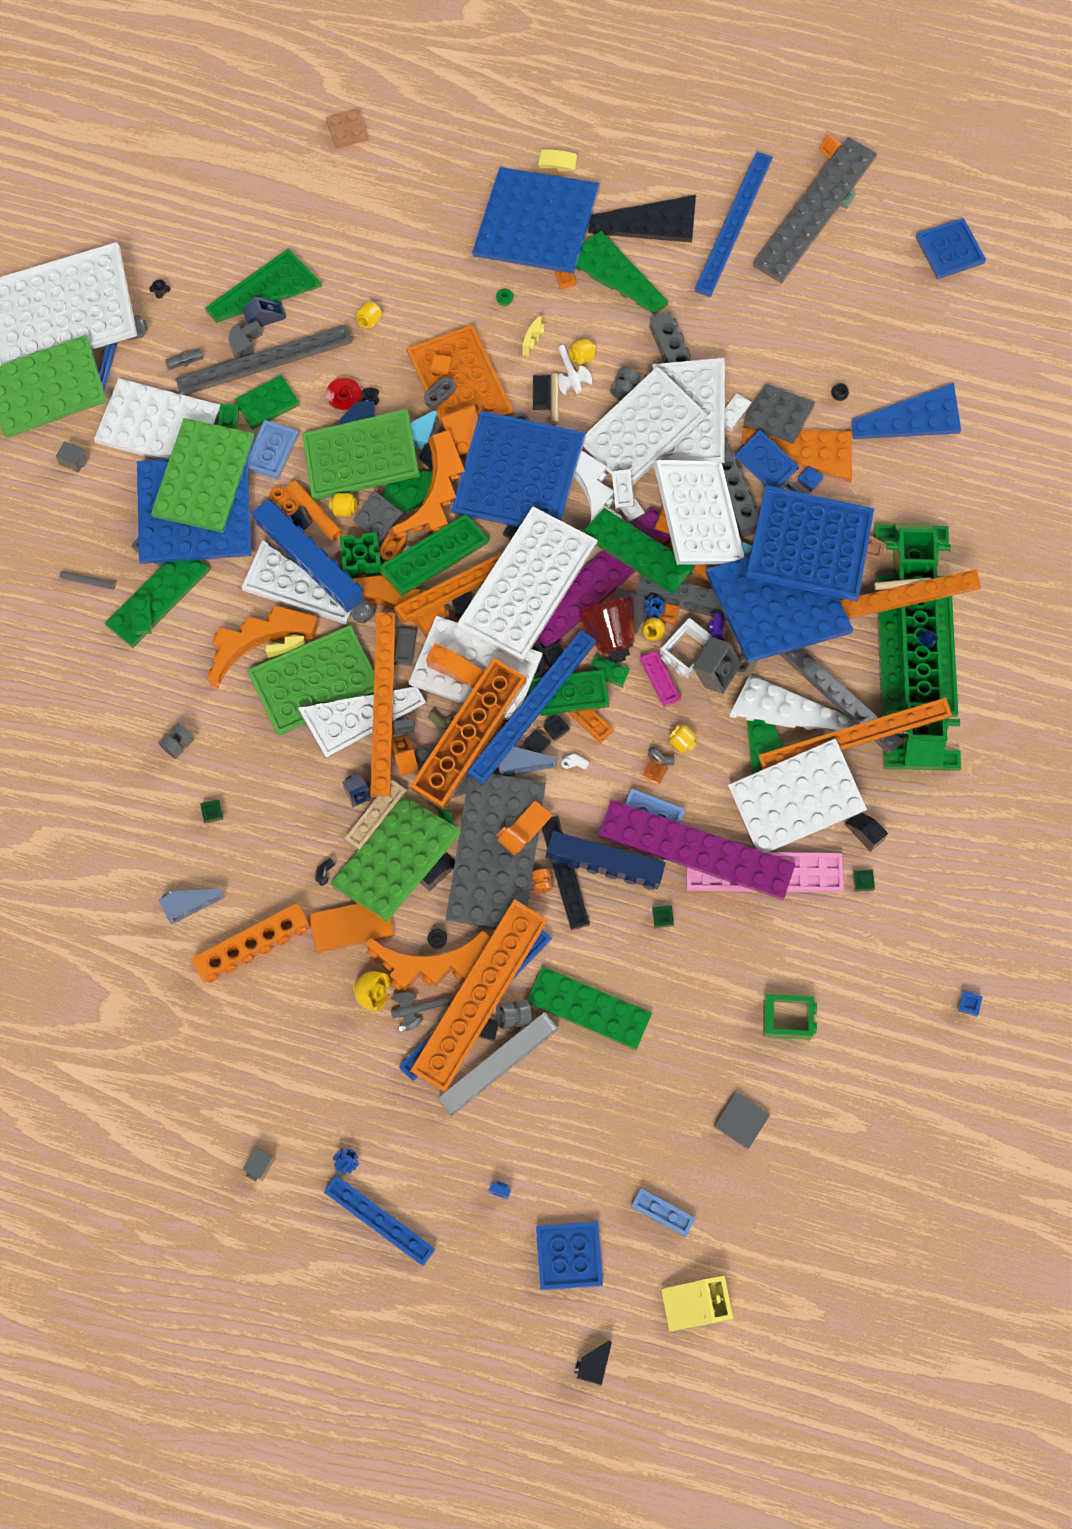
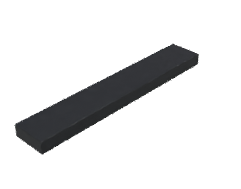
(567, 883)

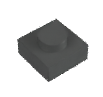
(404, 726)

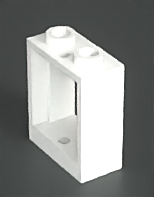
(696, 633)

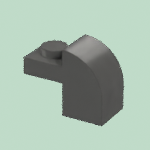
(241, 338)

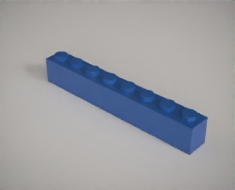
(308, 555)

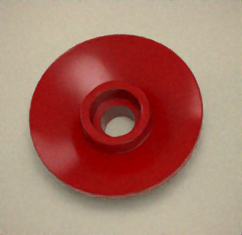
(343, 387)

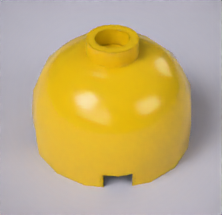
(371, 990)

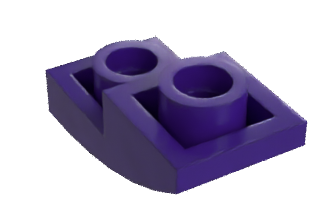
(718, 627)

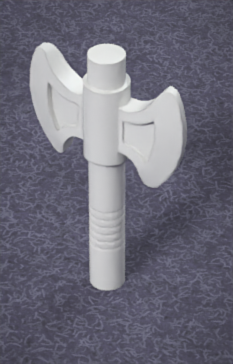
(573, 379)

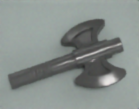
(408, 1010)

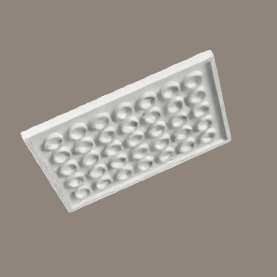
(64, 302)

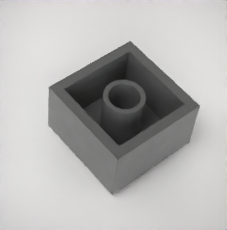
(717, 665)

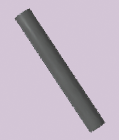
(87, 580)

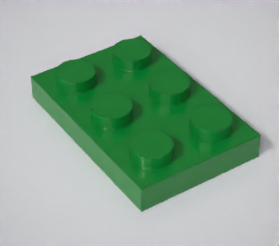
(267, 402)

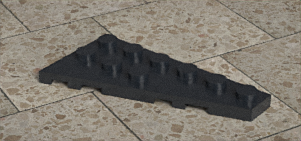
(659, 221)

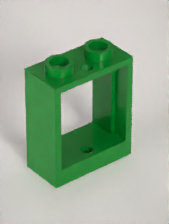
(768, 1016)

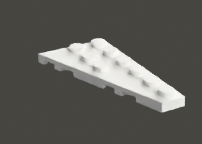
(287, 583)
(784, 708)
(350, 720)

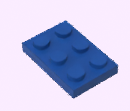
(766, 460)

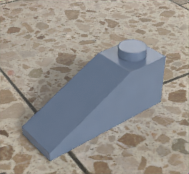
(525, 761)
(184, 903)

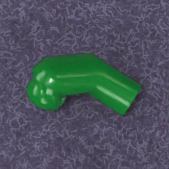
(445, 814)

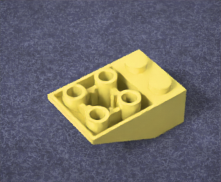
(697, 1304)

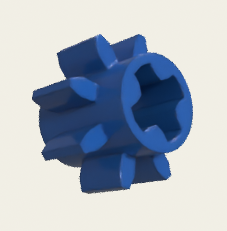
(658, 605)
(345, 1160)

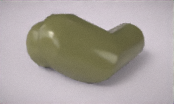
(441, 724)

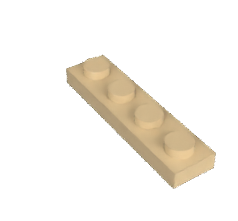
(374, 816)

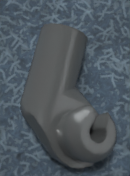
(655, 754)

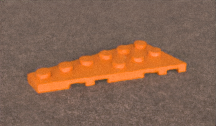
(820, 449)

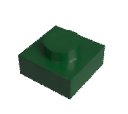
(211, 811)
(863, 880)
(662, 916)

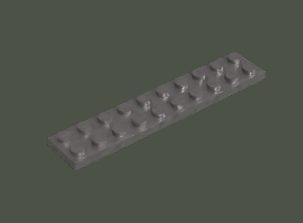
(814, 210)

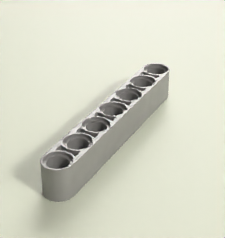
(497, 1064)

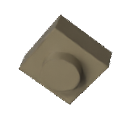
(746, 668)

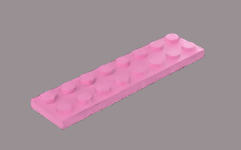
(811, 874)

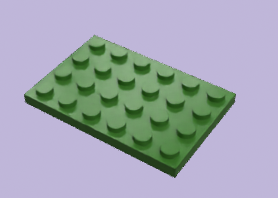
(49, 386)
(360, 454)
(203, 475)
(312, 675)
(395, 858)

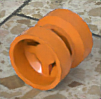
(542, 881)

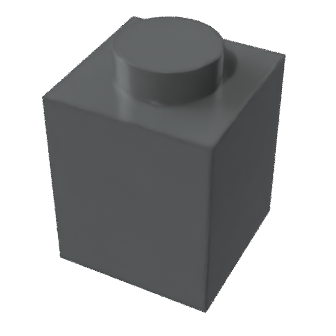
(71, 456)
(258, 1165)

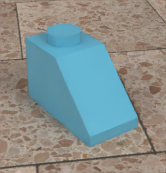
(423, 429)

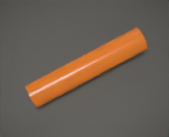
(315, 512)

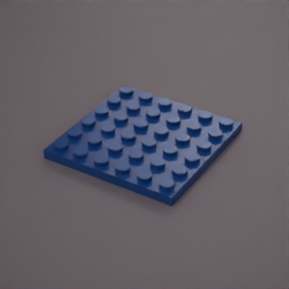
(536, 220)
(516, 468)
(172, 541)
(810, 543)
(772, 616)

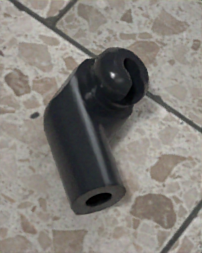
(321, 871)

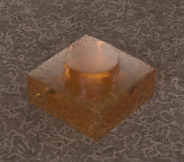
(655, 771)

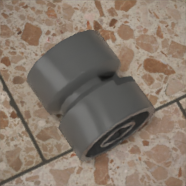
(624, 383)
(171, 745)
(513, 1014)

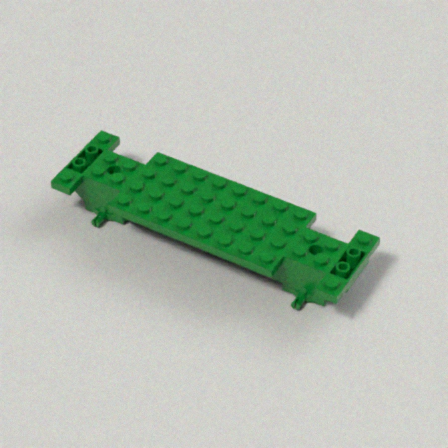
(909, 670)

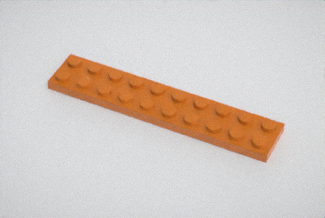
(478, 996)

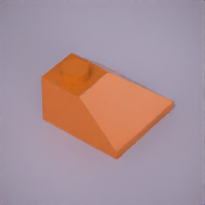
(461, 427)

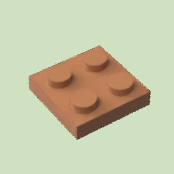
(347, 128)

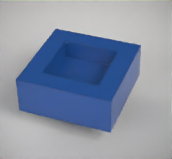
(810, 479)
(970, 1003)
(500, 1189)

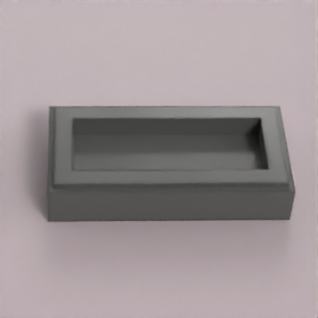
(405, 646)

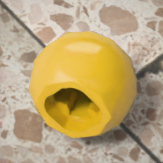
(653, 629)

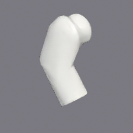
(574, 760)

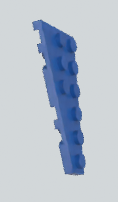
(920, 416)

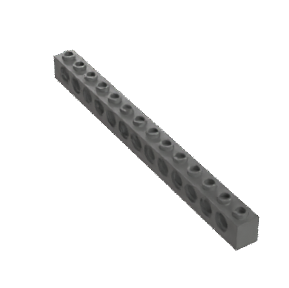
(667, 324)

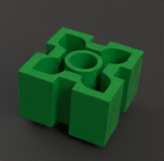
(360, 555)

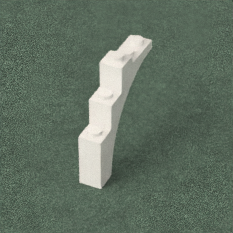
(590, 476)

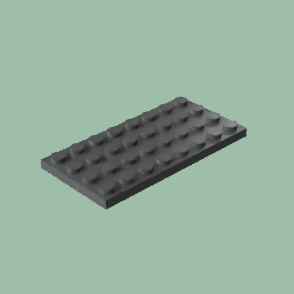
(484, 871)

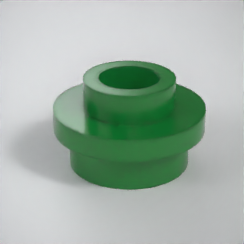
(504, 301)

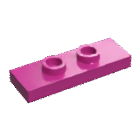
(660, 679)

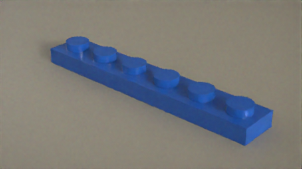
(379, 1220)

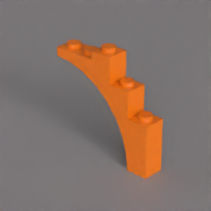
(446, 468)
(380, 592)
(255, 632)
(433, 969)

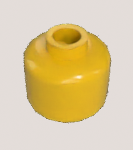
(368, 315)
(582, 351)
(343, 505)
(682, 738)

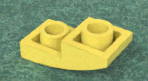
(558, 159)
(532, 335)
(277, 649)

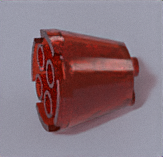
(610, 624)

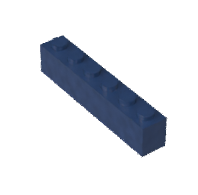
(605, 860)

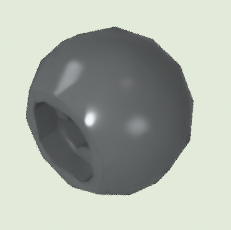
(363, 612)

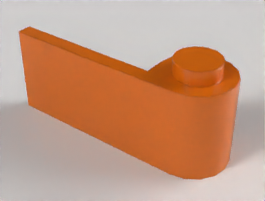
(524, 829)

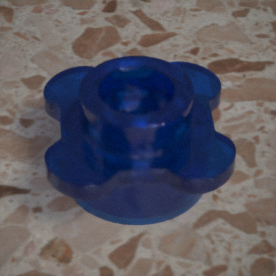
(927, 638)

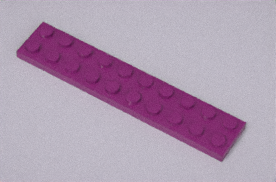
(595, 584)
(697, 850)

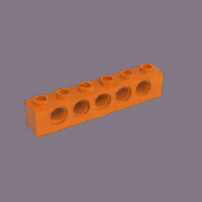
(255, 933)

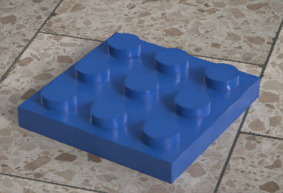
(950, 248)
(569, 1256)

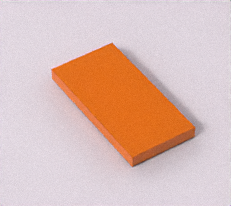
(347, 927)

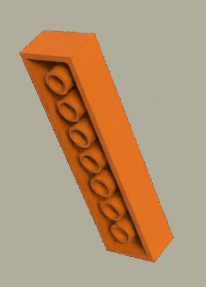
(468, 733)

